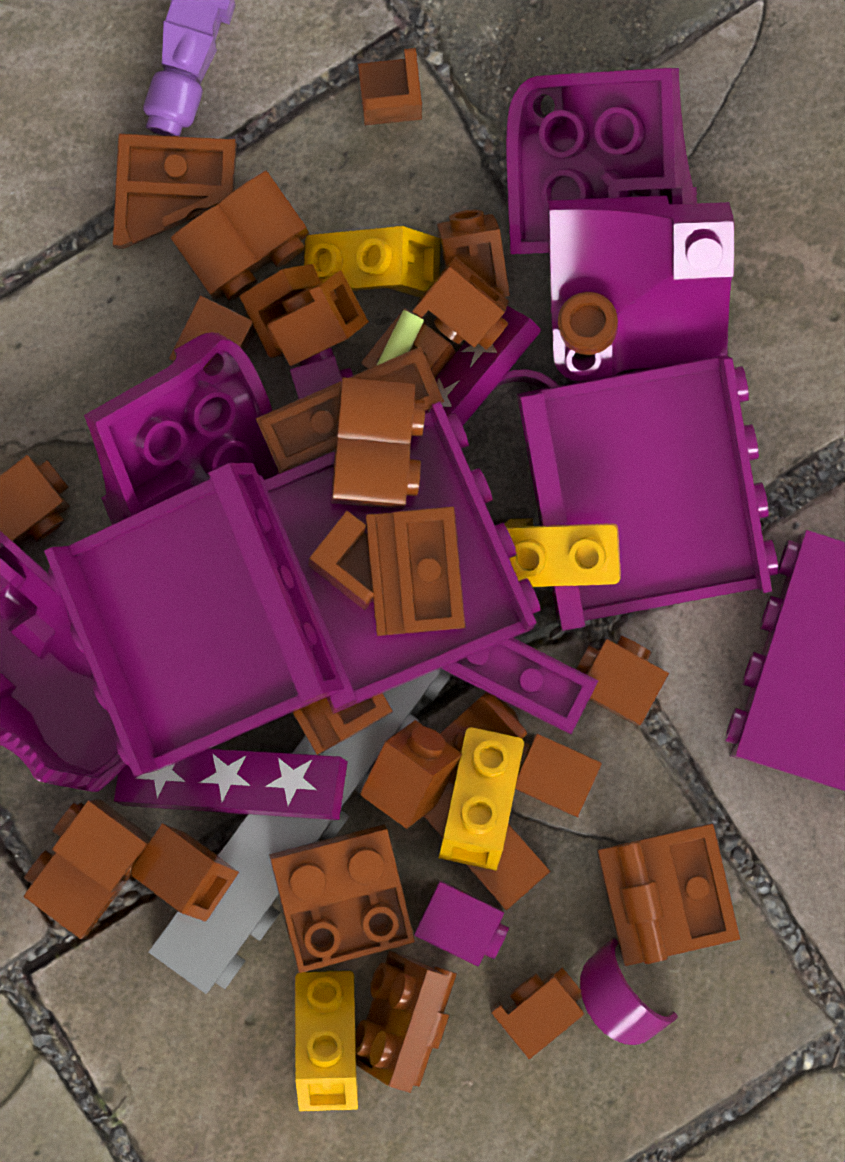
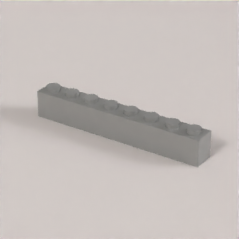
(208, 950)

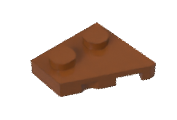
(168, 182)

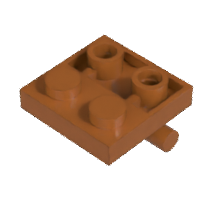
(668, 895)
(342, 898)
(403, 1020)

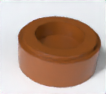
(588, 323)

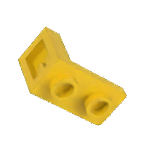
(377, 258)
(565, 553)
(482, 798)
(325, 1041)

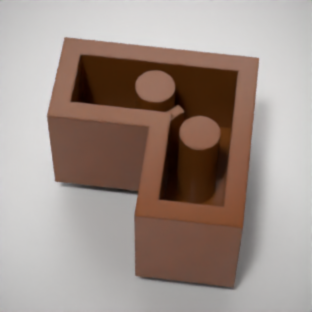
(88, 867)

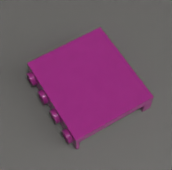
(664, 464)
(493, 598)
(193, 620)
(799, 679)

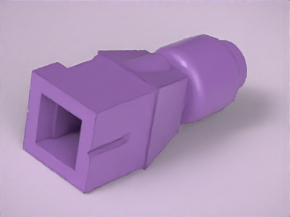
(186, 56)

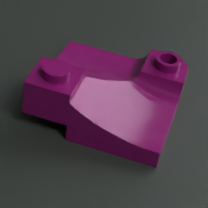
(603, 140)
(657, 266)
(181, 426)

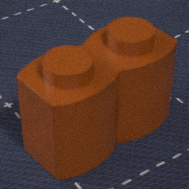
(241, 237)
(375, 444)

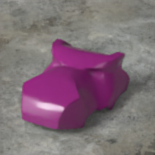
(47, 683)

